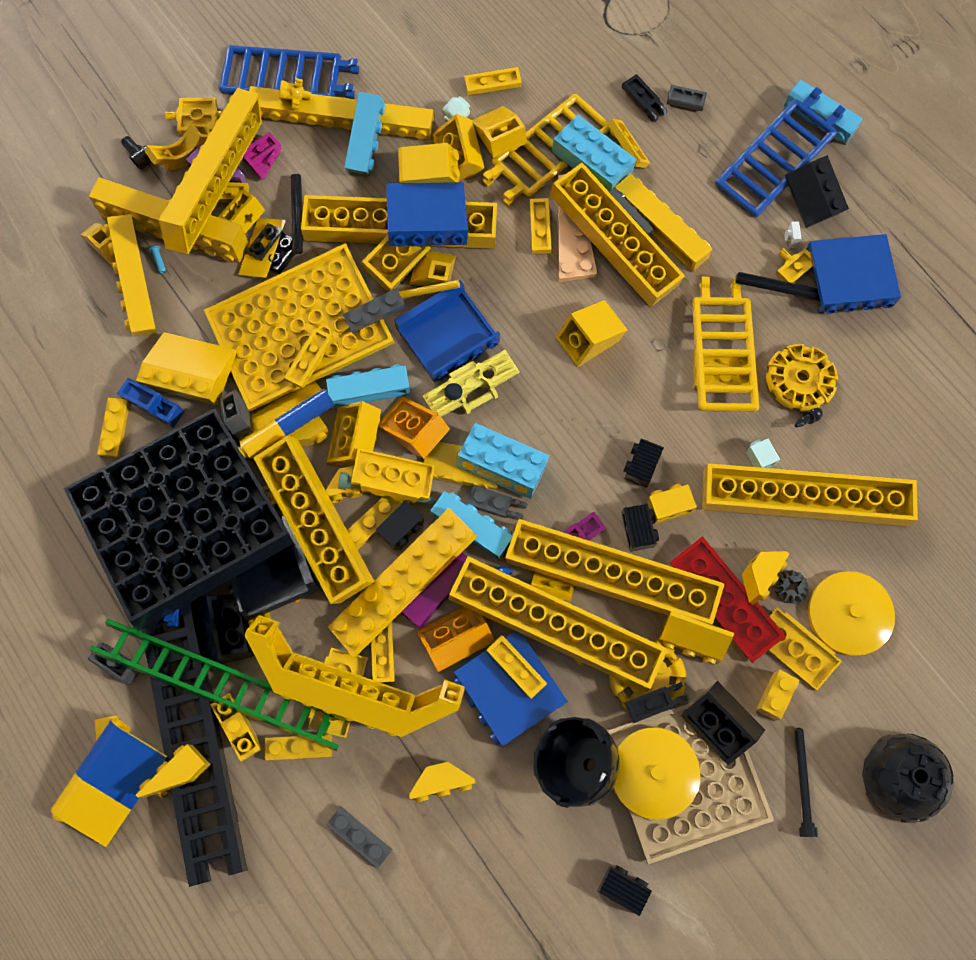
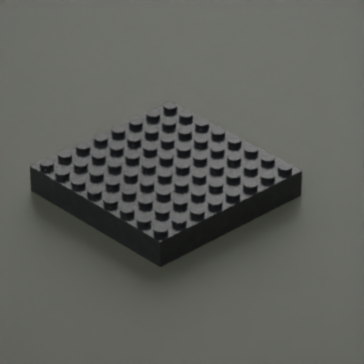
(177, 519)

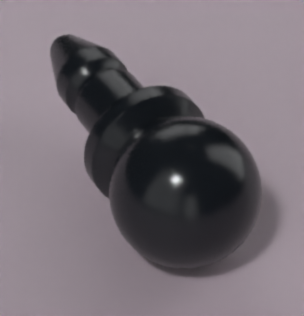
(809, 417)

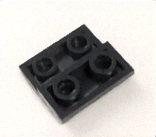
(283, 251)

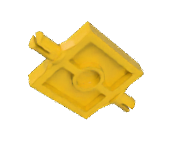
(195, 112)

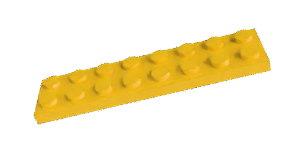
(402, 582)

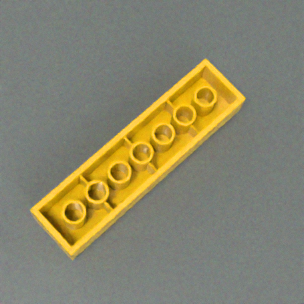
(616, 234)
(217, 237)
(313, 520)

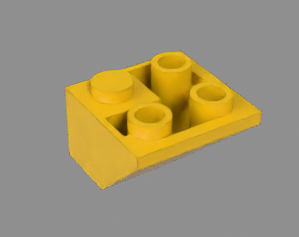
(433, 269)

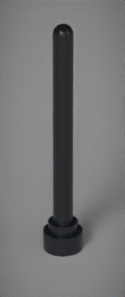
(807, 827)

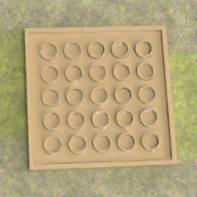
(725, 804)

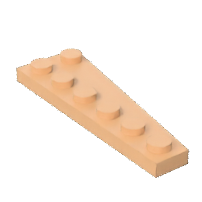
(575, 250)

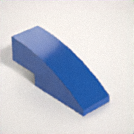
(151, 402)

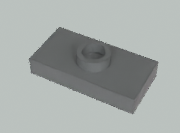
(686, 98)

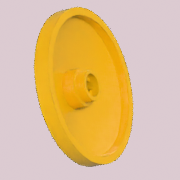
(851, 613)
(656, 773)

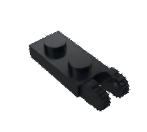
(644, 97)
(653, 703)

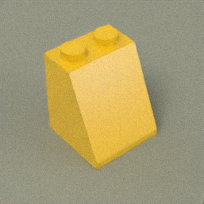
(428, 164)
(590, 332)

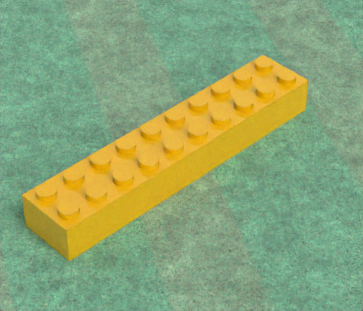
(210, 172)
(367, 221)
(809, 495)
(613, 572)
(558, 624)

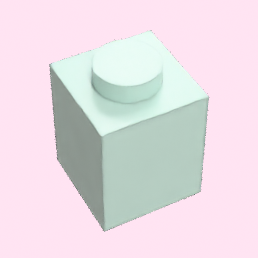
(762, 454)

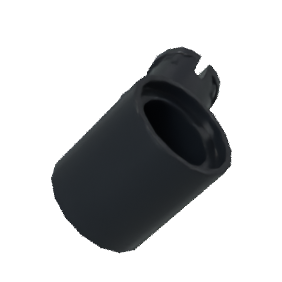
(137, 152)

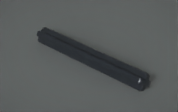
(296, 214)
(777, 285)

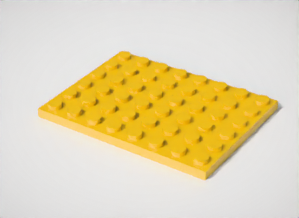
(278, 316)

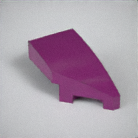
(587, 528)

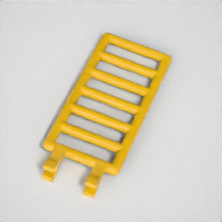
(520, 187)
(749, 352)

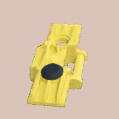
(468, 378)

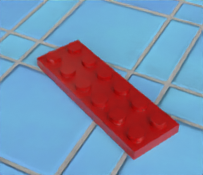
(751, 625)

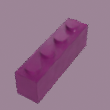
(435, 594)

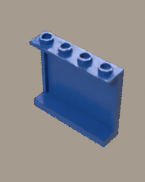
(426, 214)
(854, 273)
(446, 332)
(501, 700)

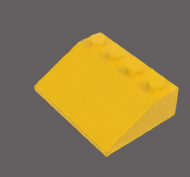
(187, 368)

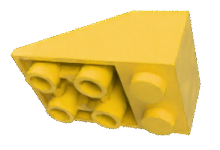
(500, 131)

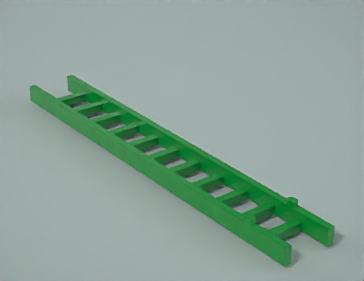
(154, 673)

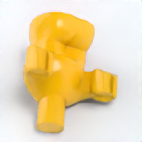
(293, 92)

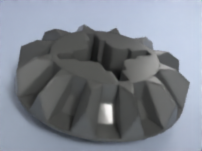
(791, 596)

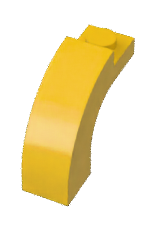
(175, 155)

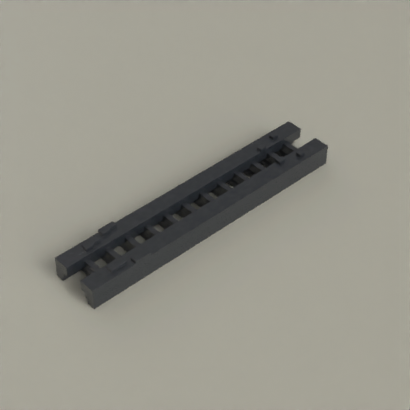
(172, 738)

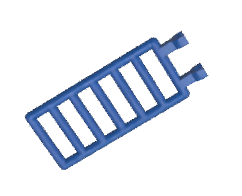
(338, 65)
(803, 107)

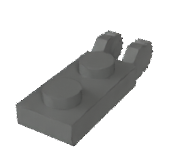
(495, 503)

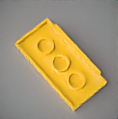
(445, 460)
(392, 476)
(803, 651)
(347, 662)

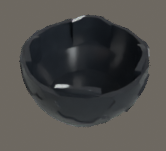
(563, 761)
(891, 779)

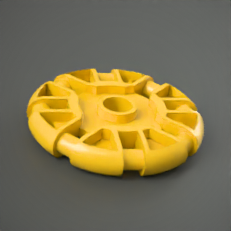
(793, 385)
(676, 670)

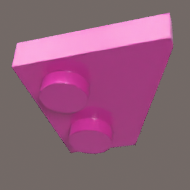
(262, 154)

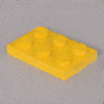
(722, 362)

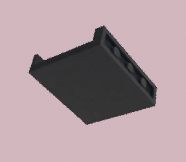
(273, 582)

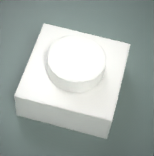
(793, 235)

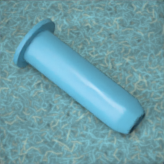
(157, 258)

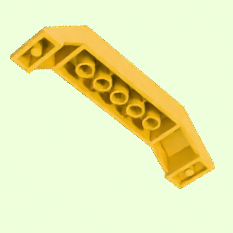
(345, 692)

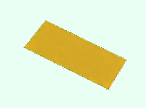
(253, 266)

